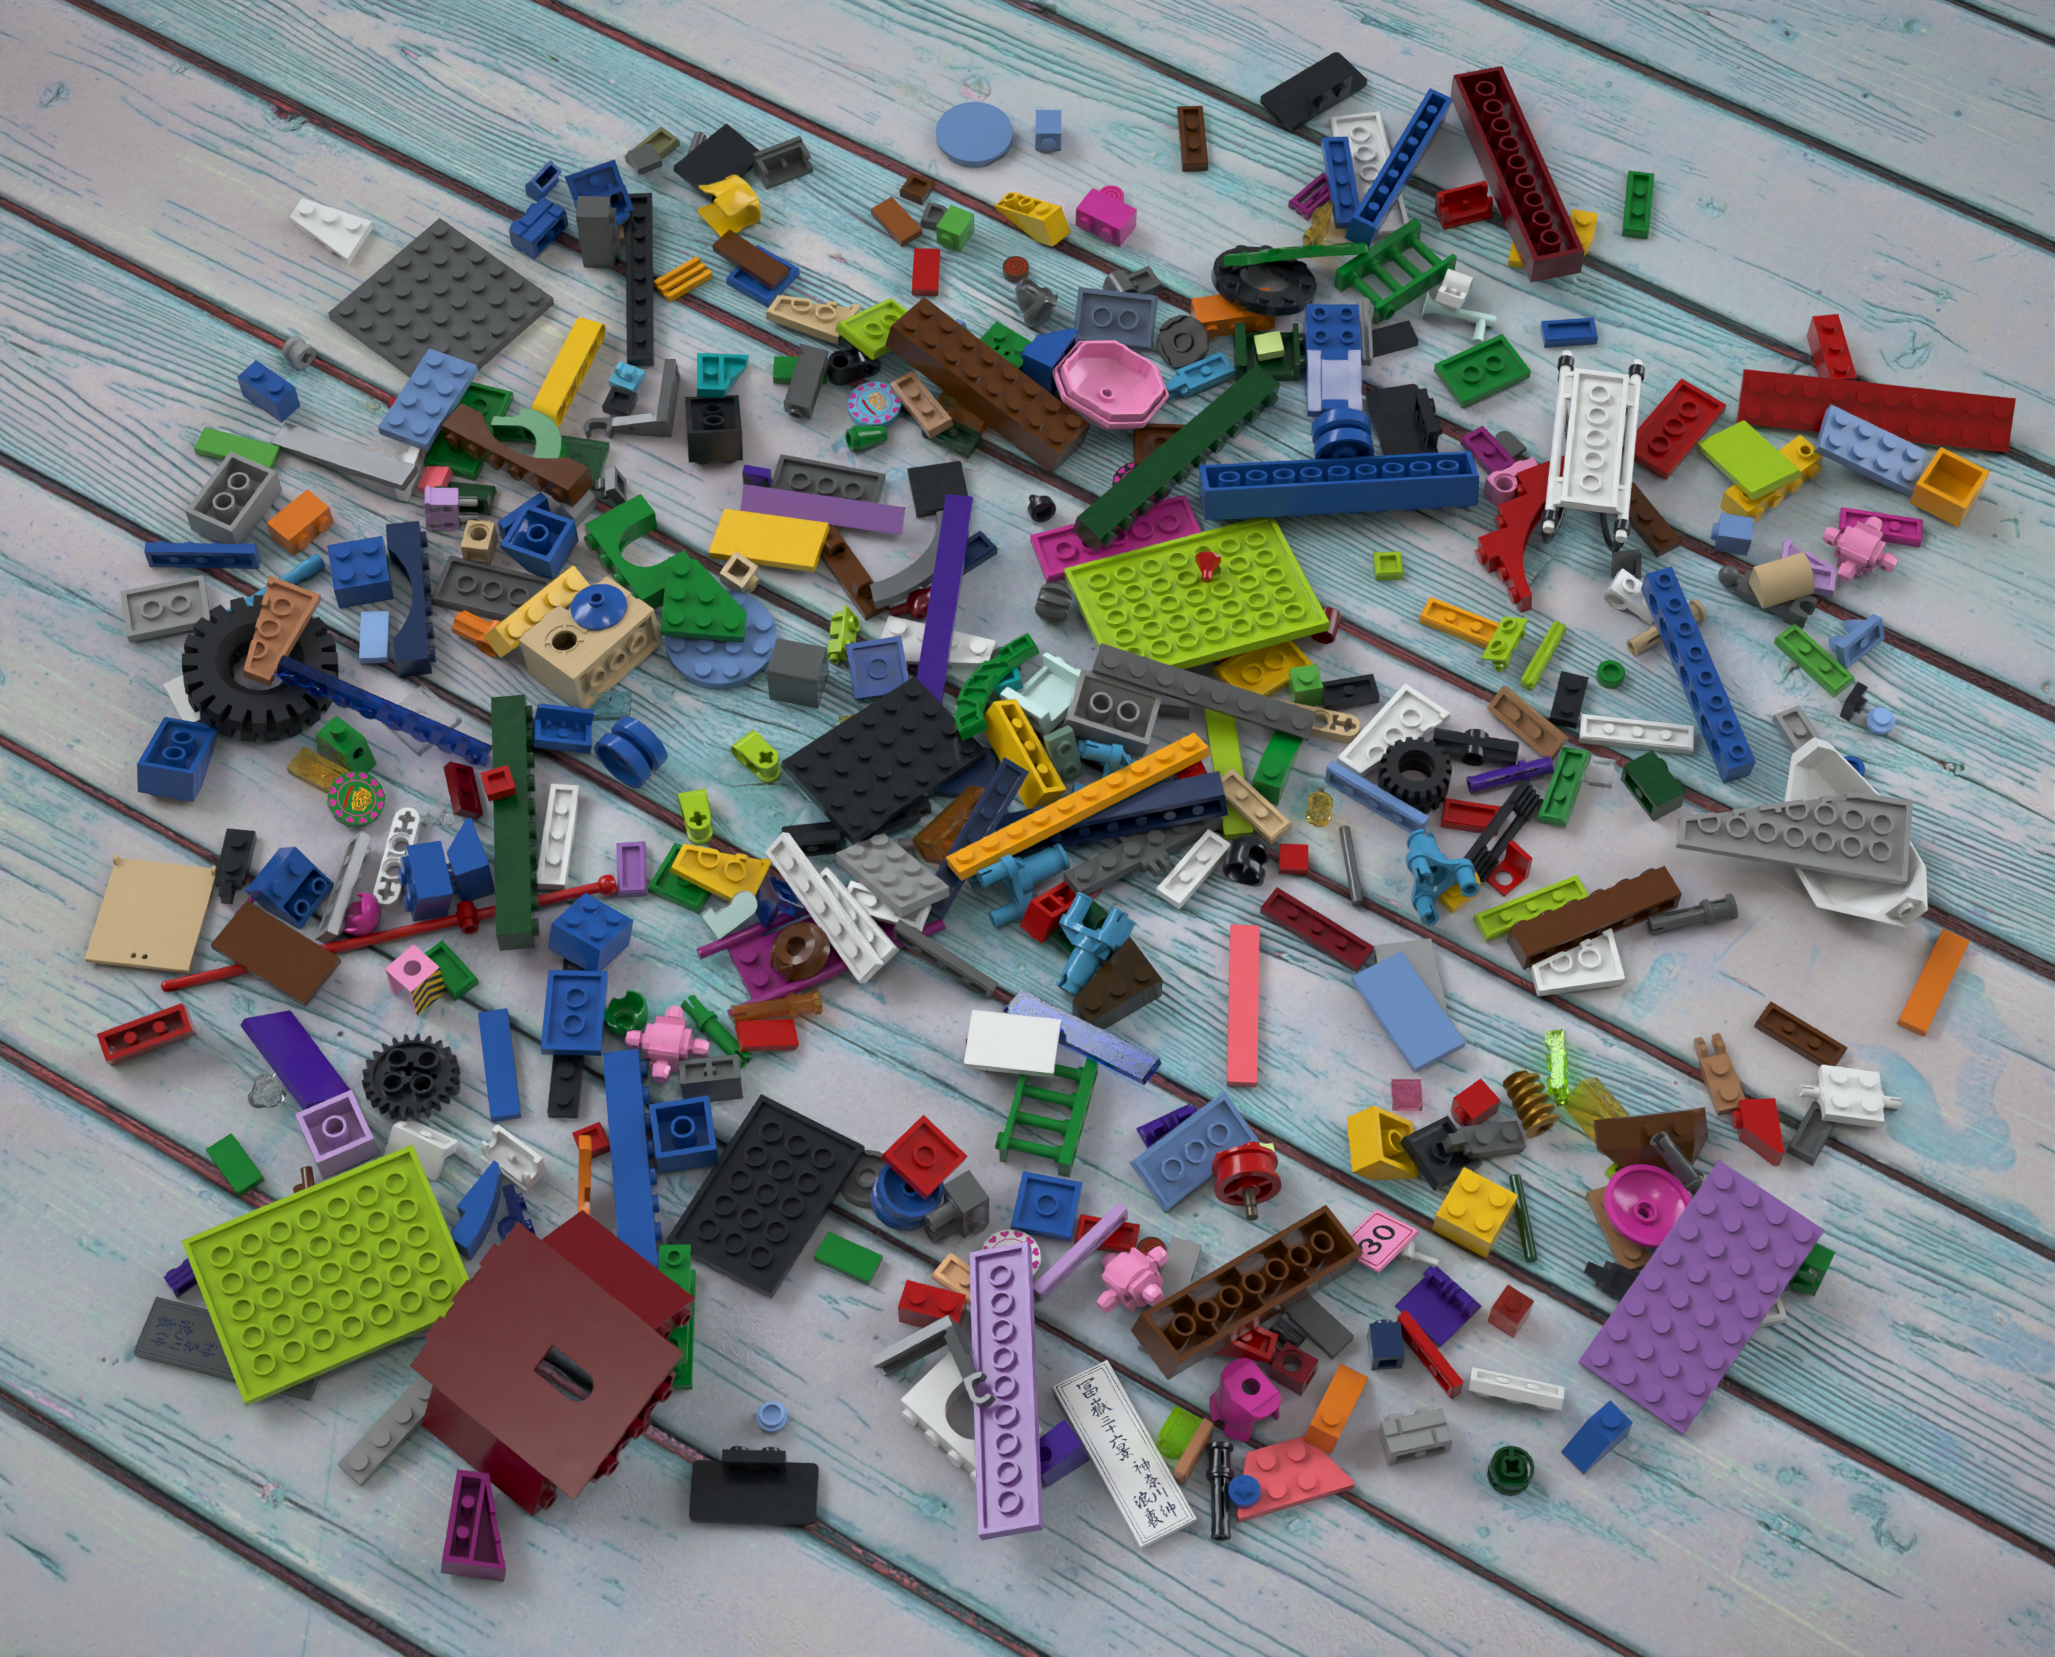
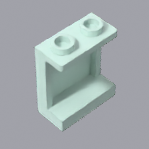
(1046, 694)

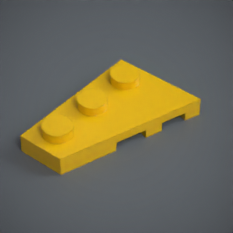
(719, 872)

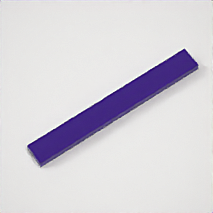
(945, 593)

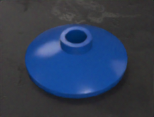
(598, 607)

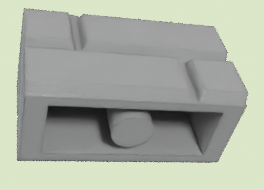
(1415, 1435)

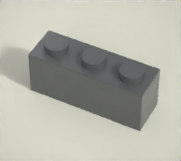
(597, 232)

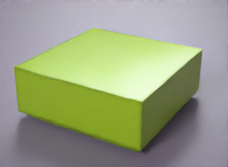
(1388, 565)

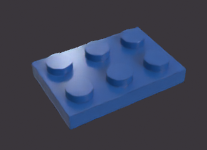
(574, 1012)

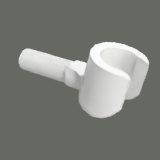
(1408, 1255)

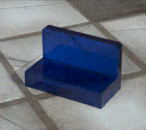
(776, 896)

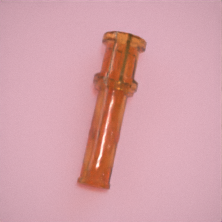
(790, 1005)

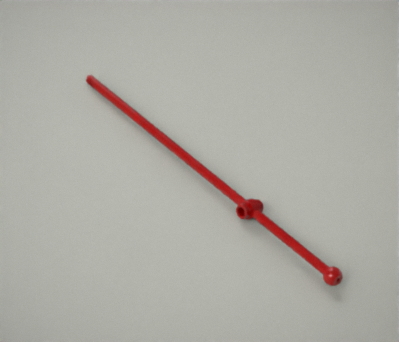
(466, 917)

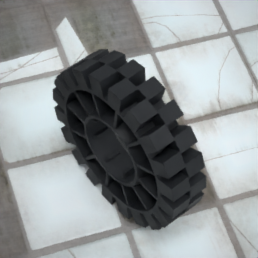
(221, 700)

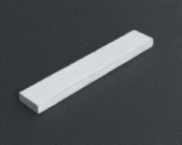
(824, 908)

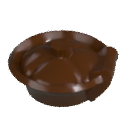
(799, 951)

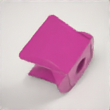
(1237, 1407)

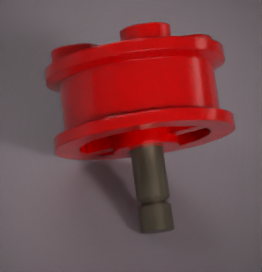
(1246, 1176)

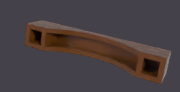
(558, 477)

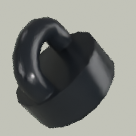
(1041, 508)

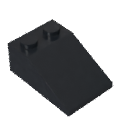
(714, 429)

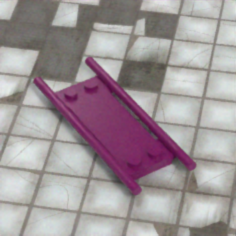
(752, 958)

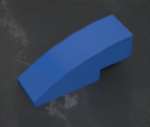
(478, 1212)

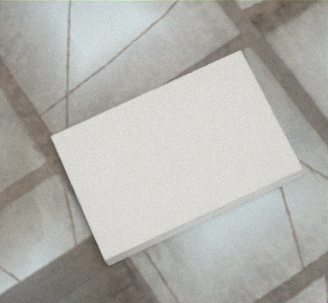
(1012, 1043)

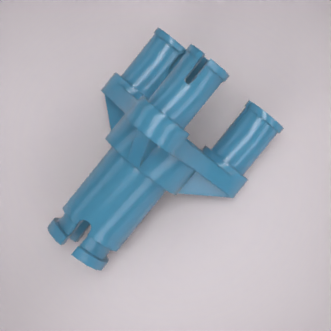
(1110, 757)
(1435, 874)
(1019, 879)
(1089, 944)

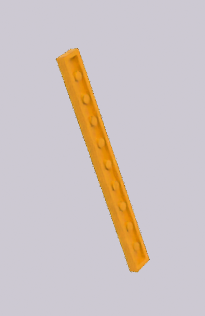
(1078, 806)

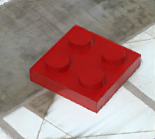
(924, 1157)

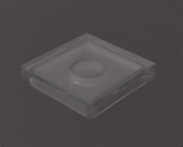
(429, 705)

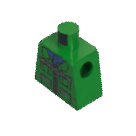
(339, 742)

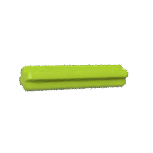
(1543, 655)

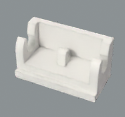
(516, 1160)

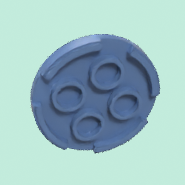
(974, 134)

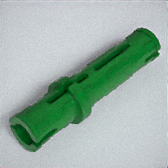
(708, 1023)

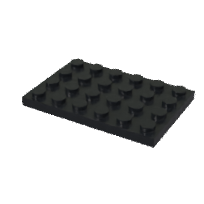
(883, 760)
(766, 1195)

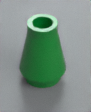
(863, 437)

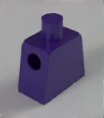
(1062, 1451)

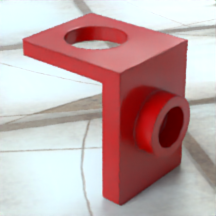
(1516, 863)

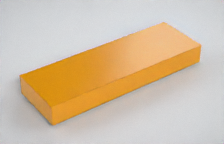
(1458, 622)

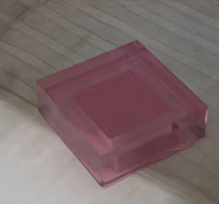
(1406, 1095)

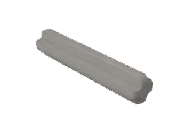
(1365, 331)

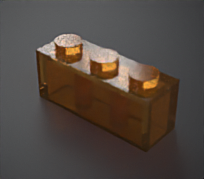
(941, 832)

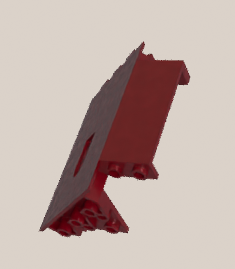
(531, 1294)

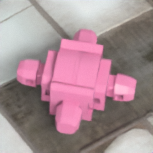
(1859, 549)
(667, 1043)
(1132, 1279)

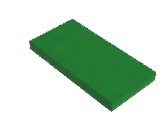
(489, 402)

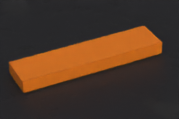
(1933, 982)

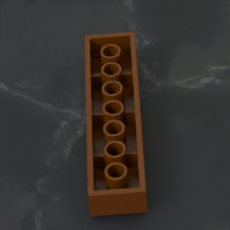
(987, 385)
(1246, 1292)

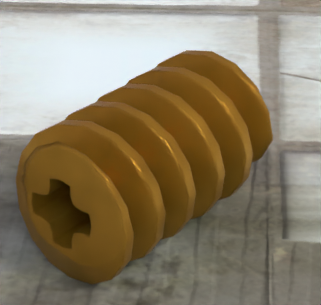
(1530, 1103)

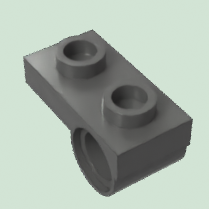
(1139, 282)

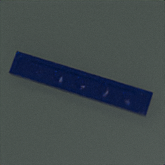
(1089, 1039)

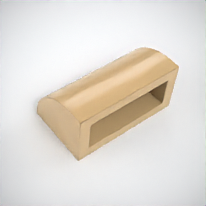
(1782, 580)

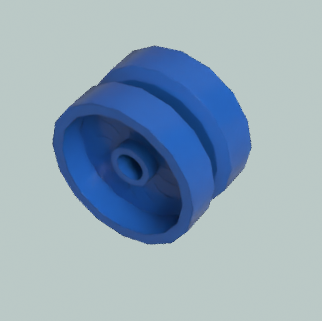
(1342, 434)
(631, 752)
(899, 1204)

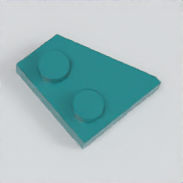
(718, 373)

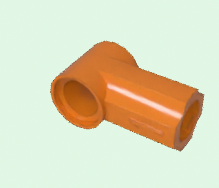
(473, 629)

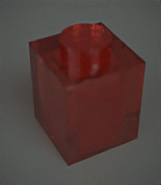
(1510, 1311)

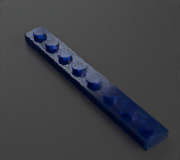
(375, 707)

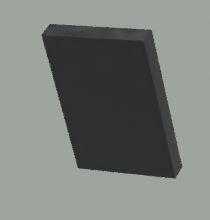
(716, 158)

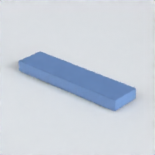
(1375, 798)

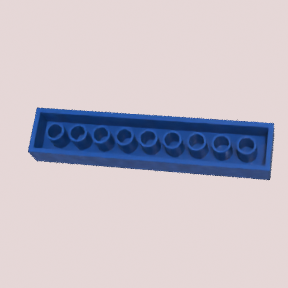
(1338, 485)

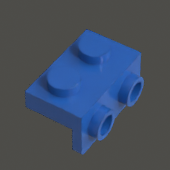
(563, 728)

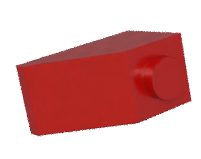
(1760, 1128)

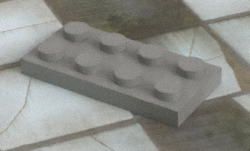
(892, 874)

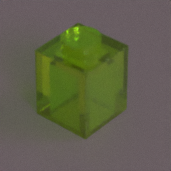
(1177, 1433)

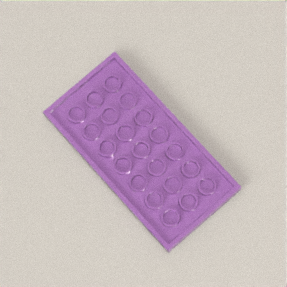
(1701, 1297)

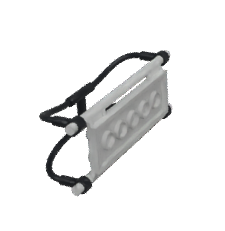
(1593, 447)

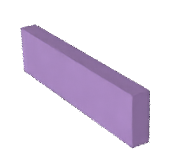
(1080, 1251)

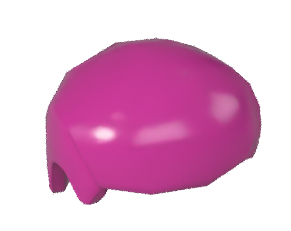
(363, 915)

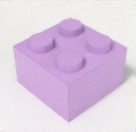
(337, 1134)

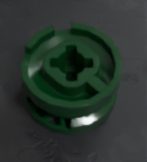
(1511, 1470)

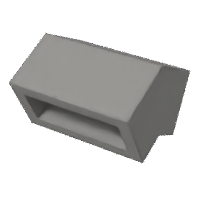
(580, 510)

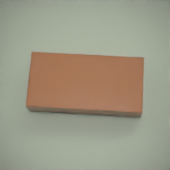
(1193, 1452)

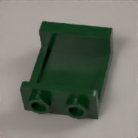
(1280, 368)

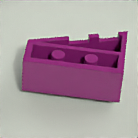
(472, 1531)

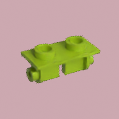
(845, 627)
(1504, 640)

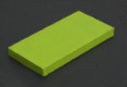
(1749, 460)

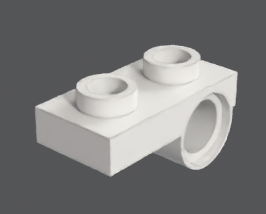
(1454, 290)
(1626, 593)

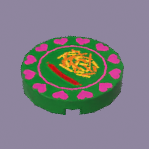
(356, 799)

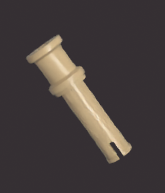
(1651, 636)

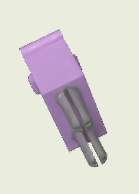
(443, 509)

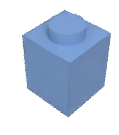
(1048, 130)
(1733, 534)

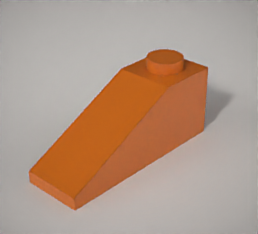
(1335, 1408)

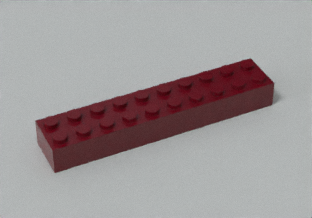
(1517, 174)

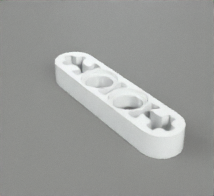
(392, 857)

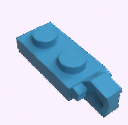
(1200, 375)

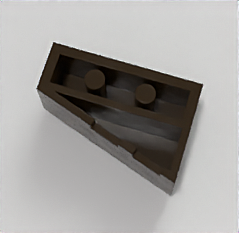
(1118, 988)

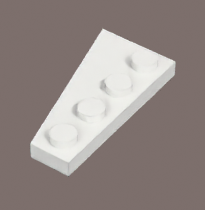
(966, 649)
(1403, 716)

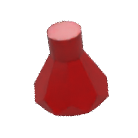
(1207, 564)

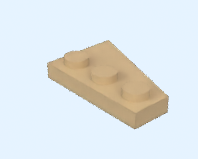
(810, 317)

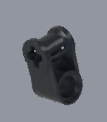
(851, 365)

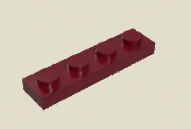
(1317, 929)

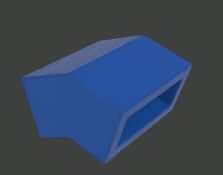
(548, 171)

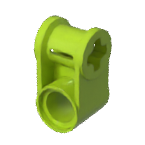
(757, 756)
(696, 815)

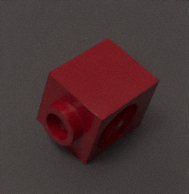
(1293, 1380)

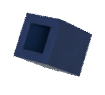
(1385, 1345)

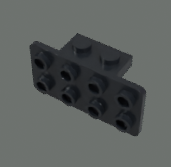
(1313, 91)
(1404, 420)
(754, 1489)

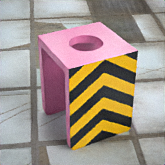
(418, 976)

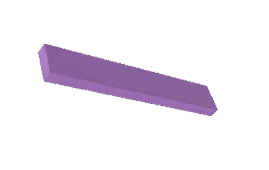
(823, 509)

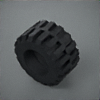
(1420, 757)

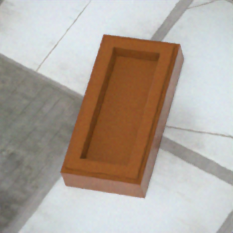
(896, 221)

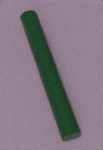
(1523, 1219)

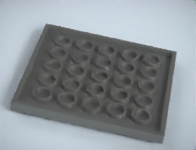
(441, 297)

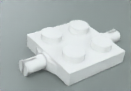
(1850, 1096)

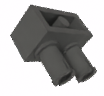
(963, 1209)

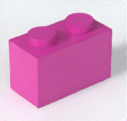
(1106, 217)

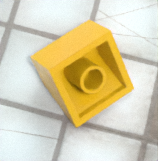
(1376, 1146)

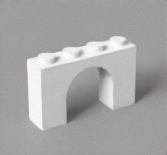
(928, 1406)

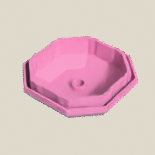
(1110, 385)

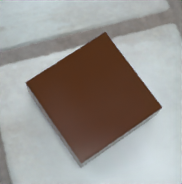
(917, 189)

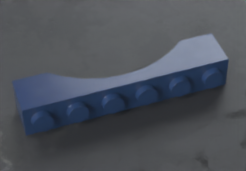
(412, 643)

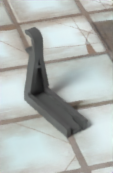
(646, 424)
(927, 1340)

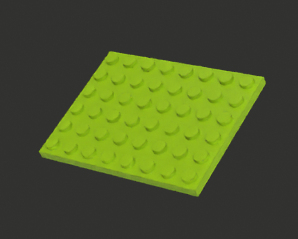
(1163, 611)
(327, 1274)

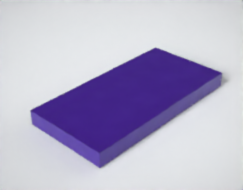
(294, 1058)

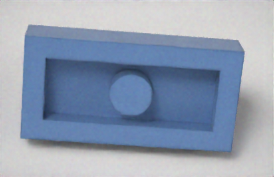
(1861, 638)

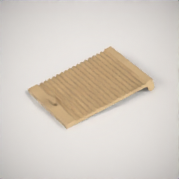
(152, 913)

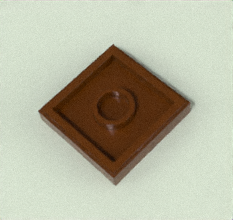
(1151, 438)

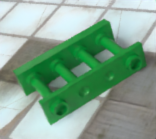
(1390, 250)
(1070, 1129)
(676, 1264)

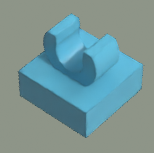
(627, 377)

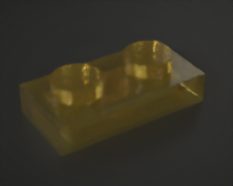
(315, 769)

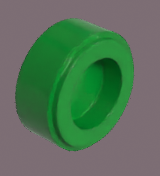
(1610, 674)

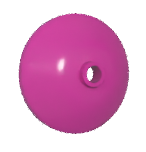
(1646, 1192)

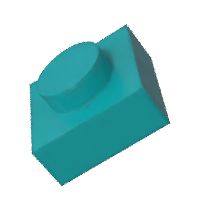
(1011, 680)

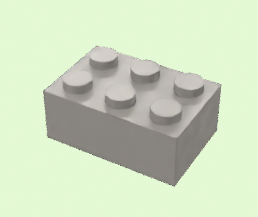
(233, 500)

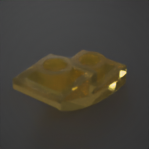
(1320, 225)

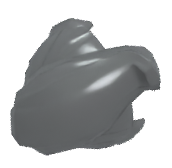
(1034, 302)

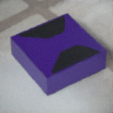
(756, 476)

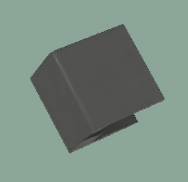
(797, 673)

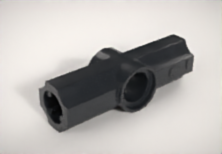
(1476, 747)

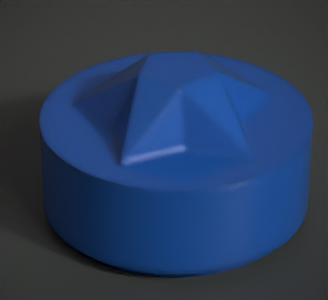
(1244, 1491)

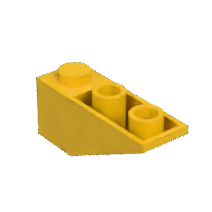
(1037, 218)

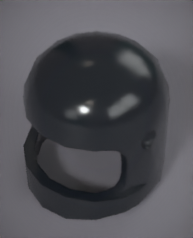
(1247, 851)

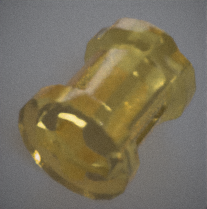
(1323, 807)

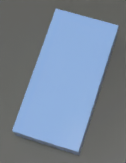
(374, 637)

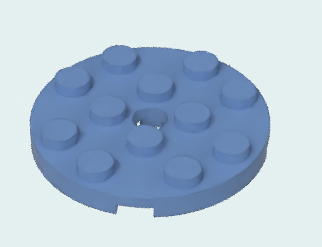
(727, 663)

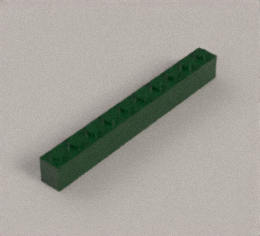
(1176, 459)
(514, 825)

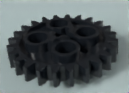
(411, 1077)

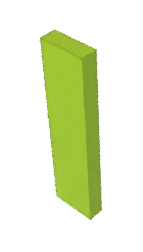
(1498, 920)

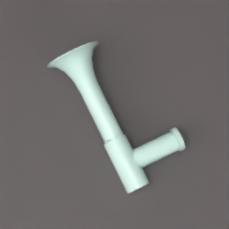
(1480, 319)

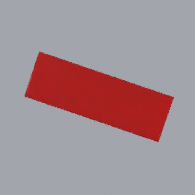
(1430, 1355)

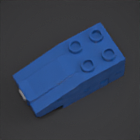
(1332, 357)

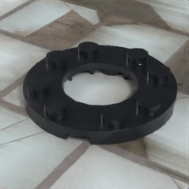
(1278, 303)

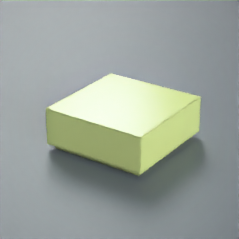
(1269, 345)

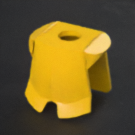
(734, 205)

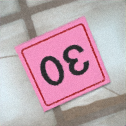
(1382, 1240)

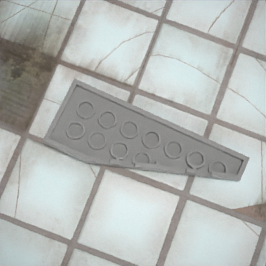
(1834, 835)

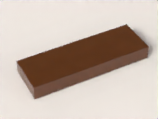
(1192, 138)
(750, 259)
(1800, 1036)

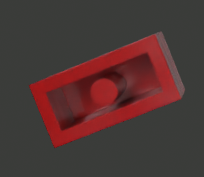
(925, 1304)

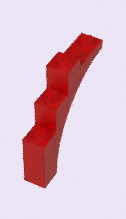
(1515, 522)

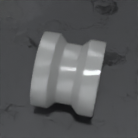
(298, 352)

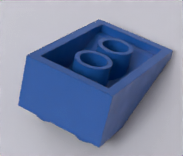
(176, 759)

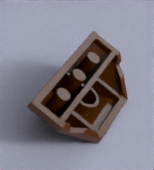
(1628, 1138)

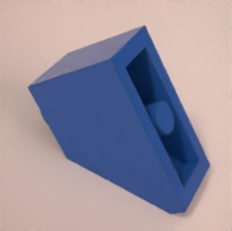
(1597, 1437)

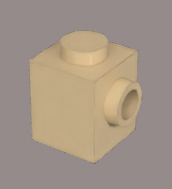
(740, 574)

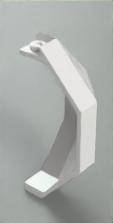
(1822, 771)

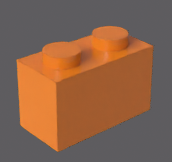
(300, 522)

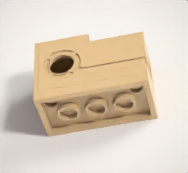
(587, 661)

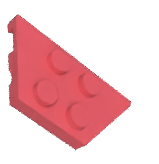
(1291, 1476)

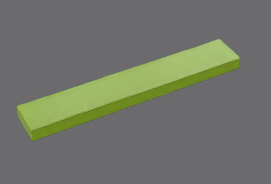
(1224, 757)

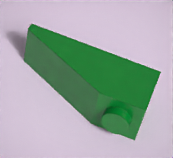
(1276, 766)

